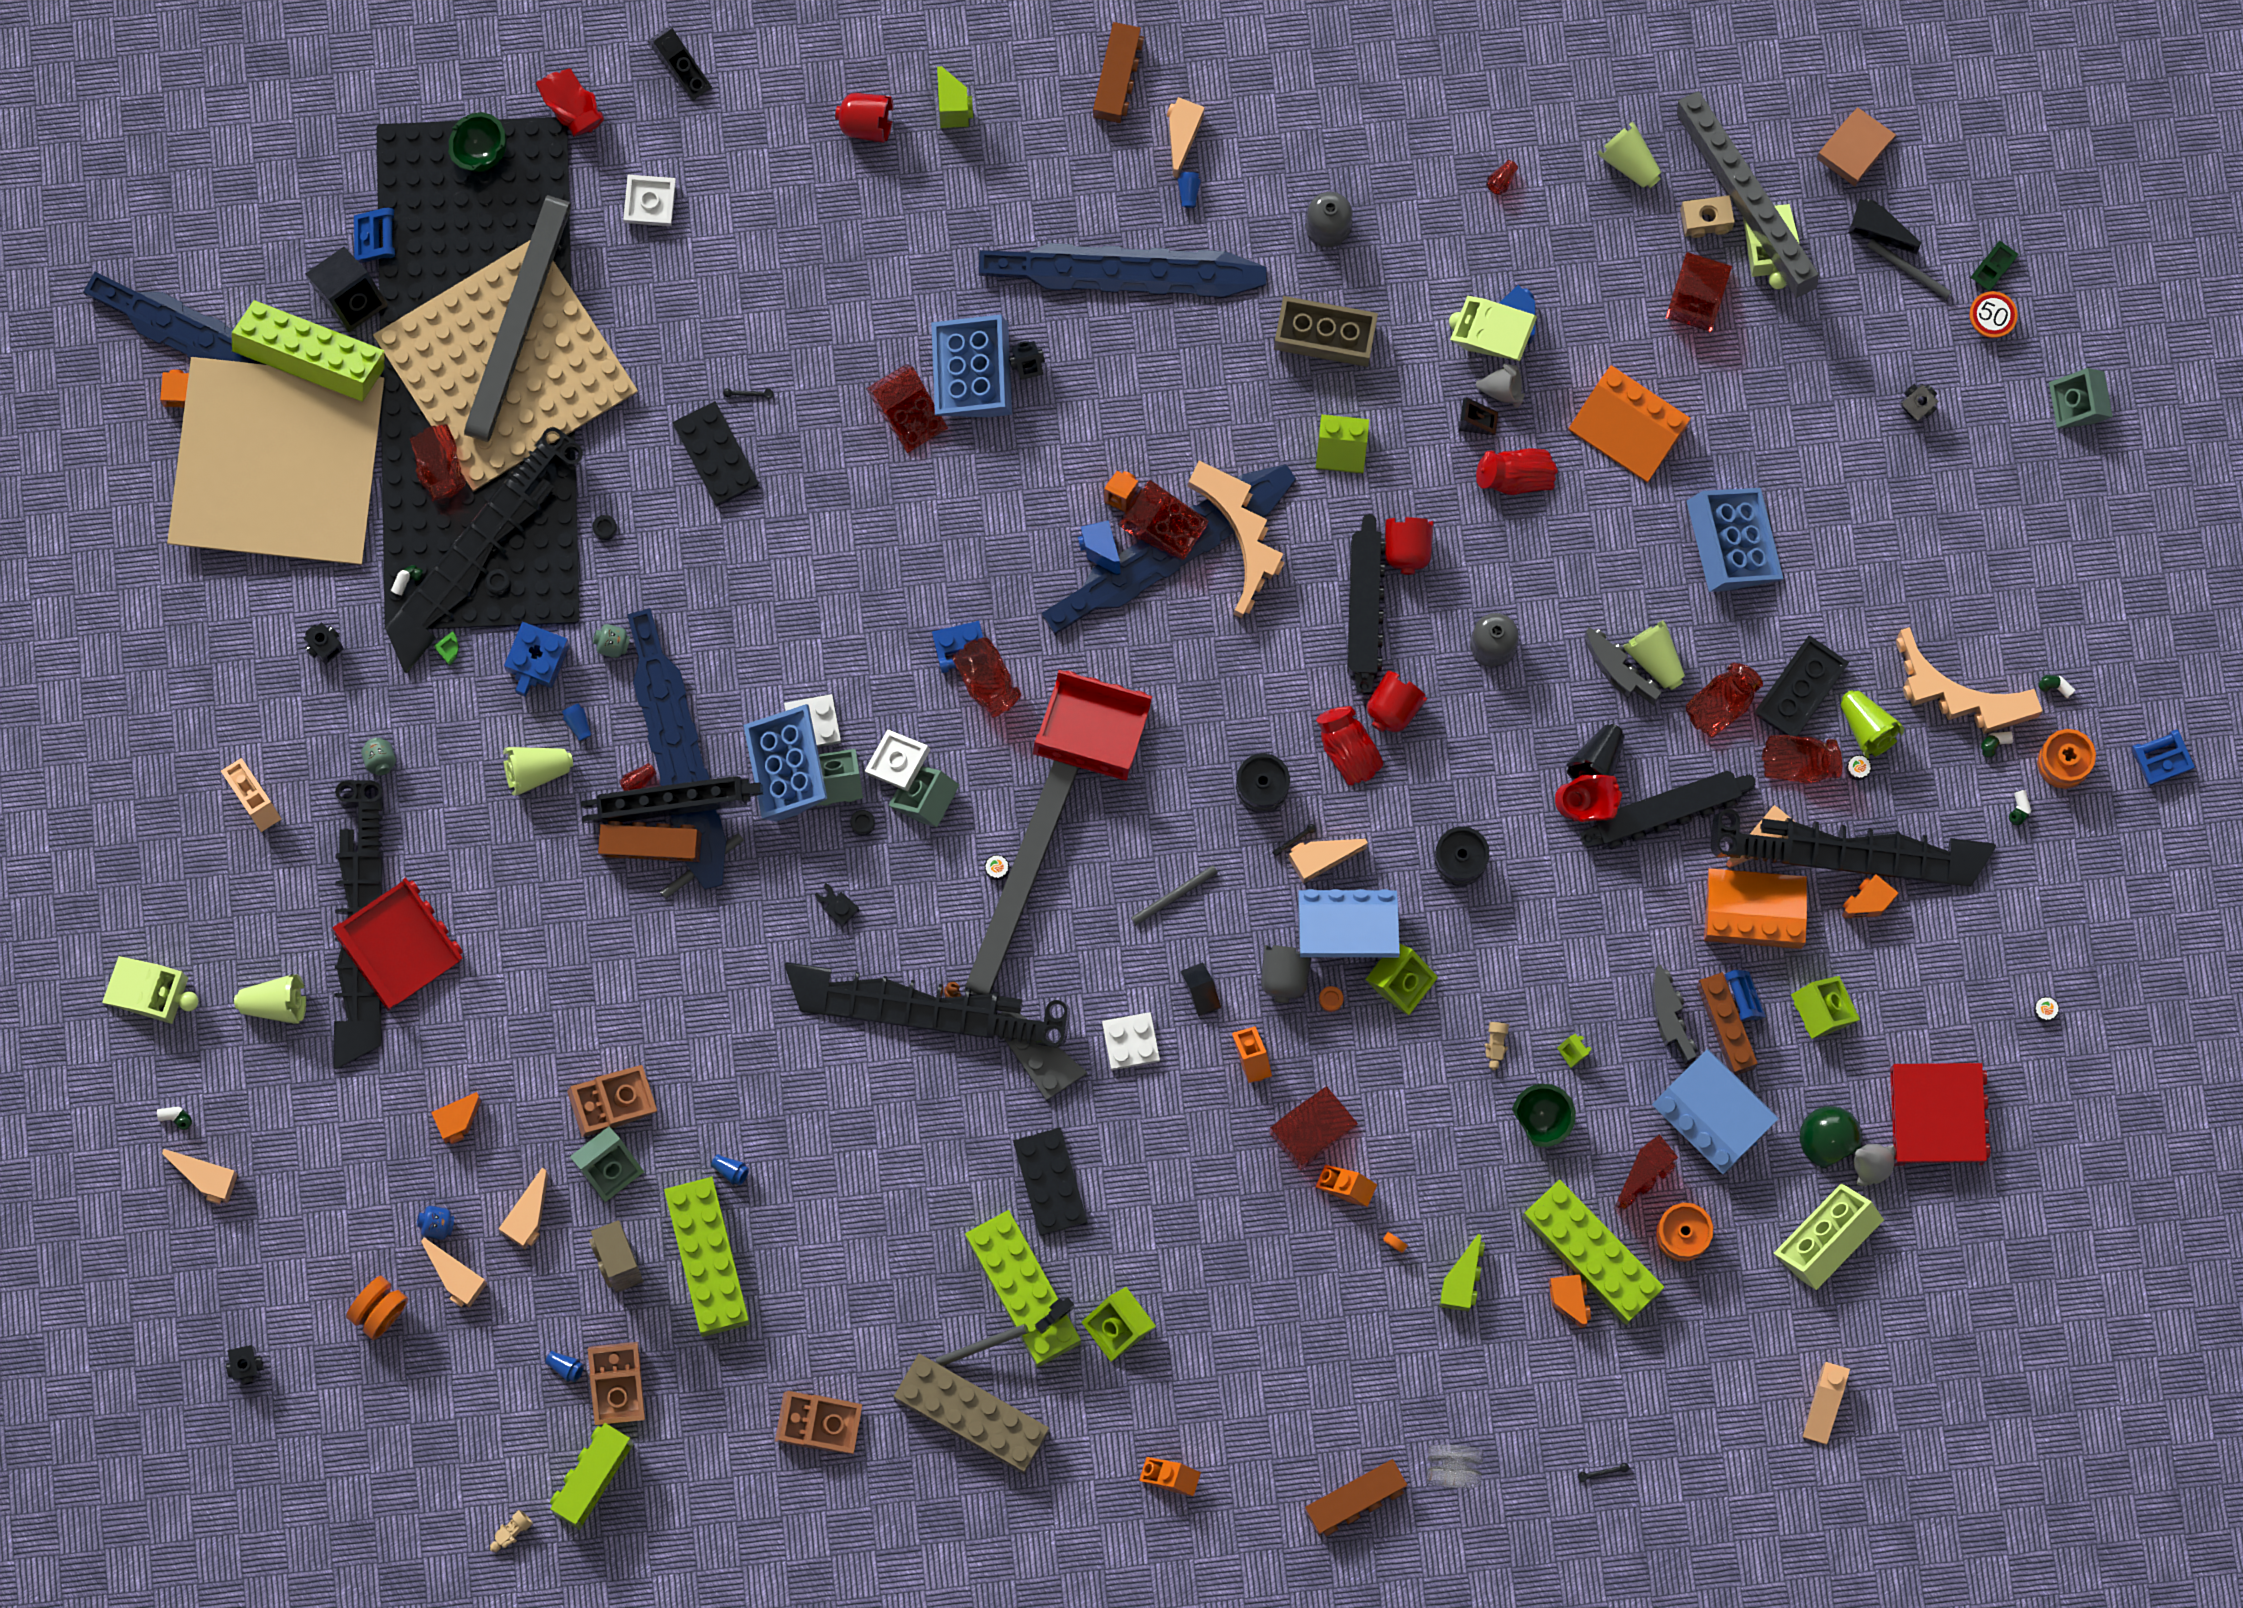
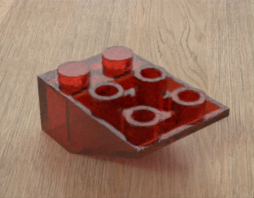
(1698, 292)
(907, 407)
(1163, 521)
(1652, 1161)

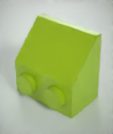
(954, 104)
(1342, 444)
(1402, 979)
(1825, 1006)
(1118, 1323)

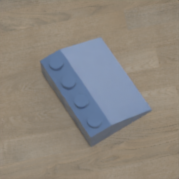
(972, 367)
(1734, 538)
(785, 763)
(1348, 923)
(1715, 1111)

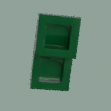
(1994, 266)

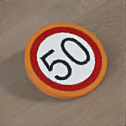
(1993, 314)

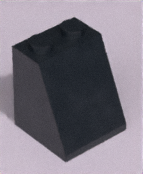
(346, 289)

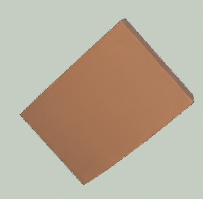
(1855, 146)
(611, 1100)
(616, 1383)
(818, 1422)

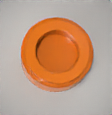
(1331, 999)
(1395, 1242)

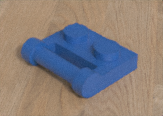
(367, 235)
(952, 640)
(2164, 765)
(1745, 995)

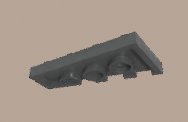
(1046, 1066)

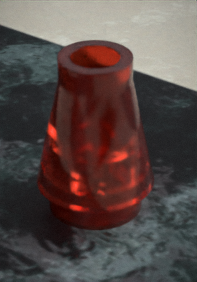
(1500, 179)
(637, 778)

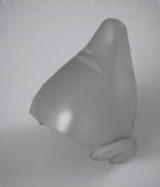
(1503, 385)
(1874, 1163)

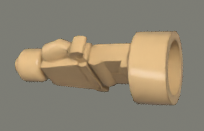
(1495, 1049)
(506, 1534)

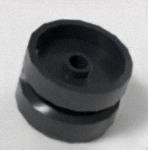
(1250, 776)
(1464, 842)

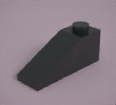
(1878, 224)

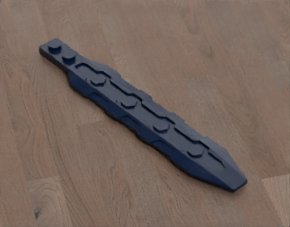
(1121, 269)
(167, 320)
(1145, 564)
(674, 741)

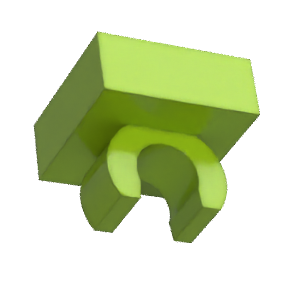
(1573, 1050)

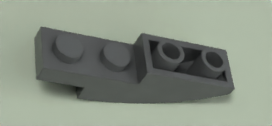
(1611, 663)
(1666, 1006)

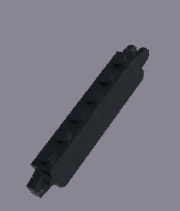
(1364, 605)
(671, 799)
(1668, 809)

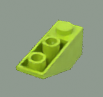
(1458, 1285)

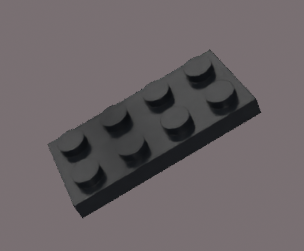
(715, 454)
(1801, 687)
(1050, 1181)

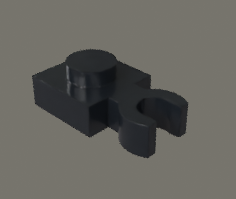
(839, 906)
(1058, 1310)

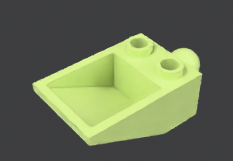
(1759, 260)
(1491, 328)
(145, 990)

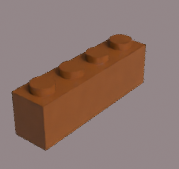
(1117, 72)
(649, 842)
(1727, 1024)
(1356, 1497)

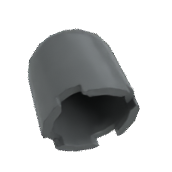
(1329, 227)
(1491, 648)
(1284, 973)

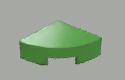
(448, 648)

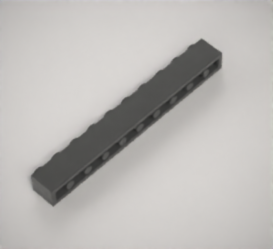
(1747, 194)

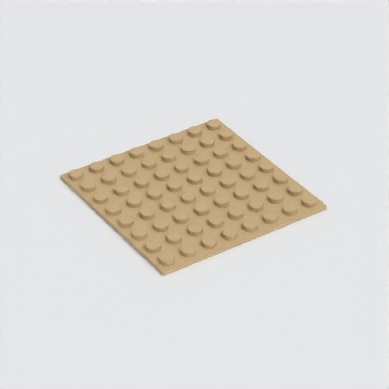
(559, 380)
(273, 464)

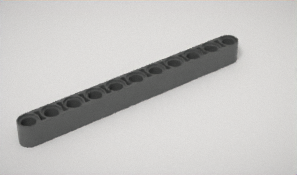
(517, 318)
(1021, 878)

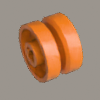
(2063, 745)
(1697, 1226)
(377, 1307)

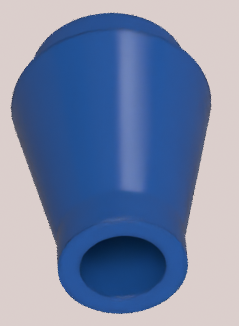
(1189, 187)
(577, 721)
(732, 1170)
(565, 1366)

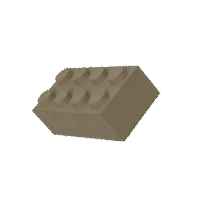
(1325, 331)
(615, 1257)

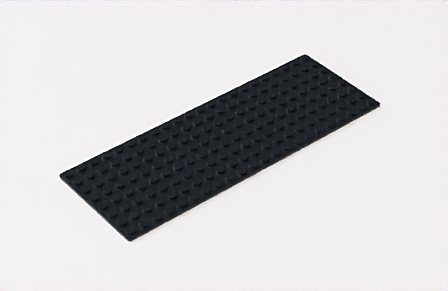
(442, 233)

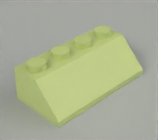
(1829, 1236)

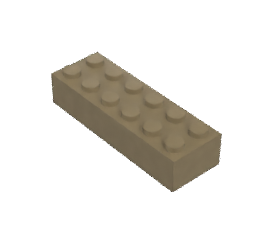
(971, 1413)

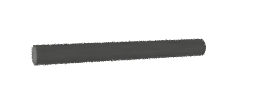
(1908, 268)
(688, 875)
(1174, 895)
(982, 1345)

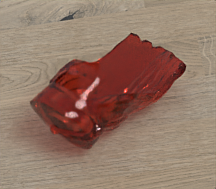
(438, 462)
(986, 676)
(1724, 699)
(1801, 759)

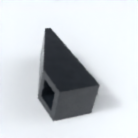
(679, 62)

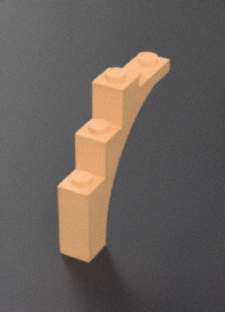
(1228, 496)
(1991, 710)

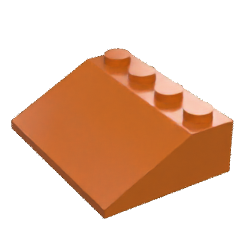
(1629, 424)
(1756, 908)

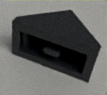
(1477, 418)
(1201, 989)

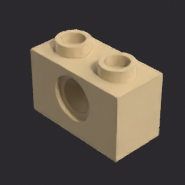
(1717, 207)

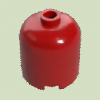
(865, 116)
(1408, 544)
(1394, 703)

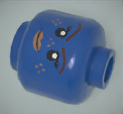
(435, 1222)

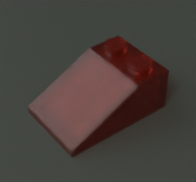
(1312, 1127)

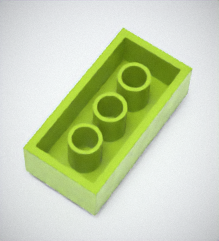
(591, 1476)

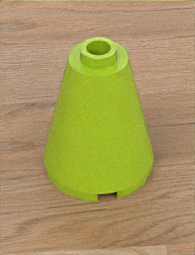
(1870, 724)

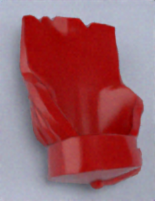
(570, 102)
(1517, 471)
(1349, 745)
(1589, 798)

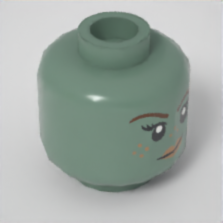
(611, 641)
(378, 756)

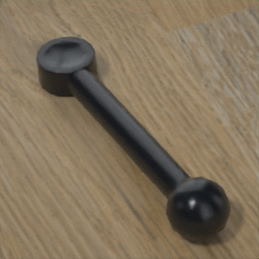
(768, 393)
(1311, 828)
(1582, 1476)

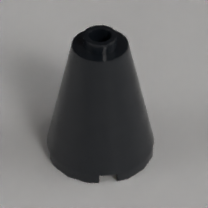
(1599, 754)

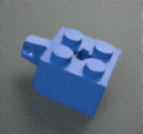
(540, 670)

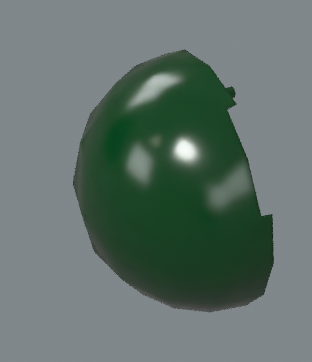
(477, 142)
(1545, 1114)
(1830, 1135)

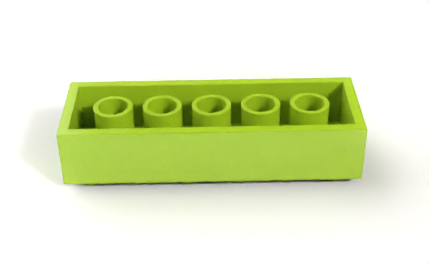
(308, 350)
(1592, 1252)
(706, 1256)
(1021, 1286)

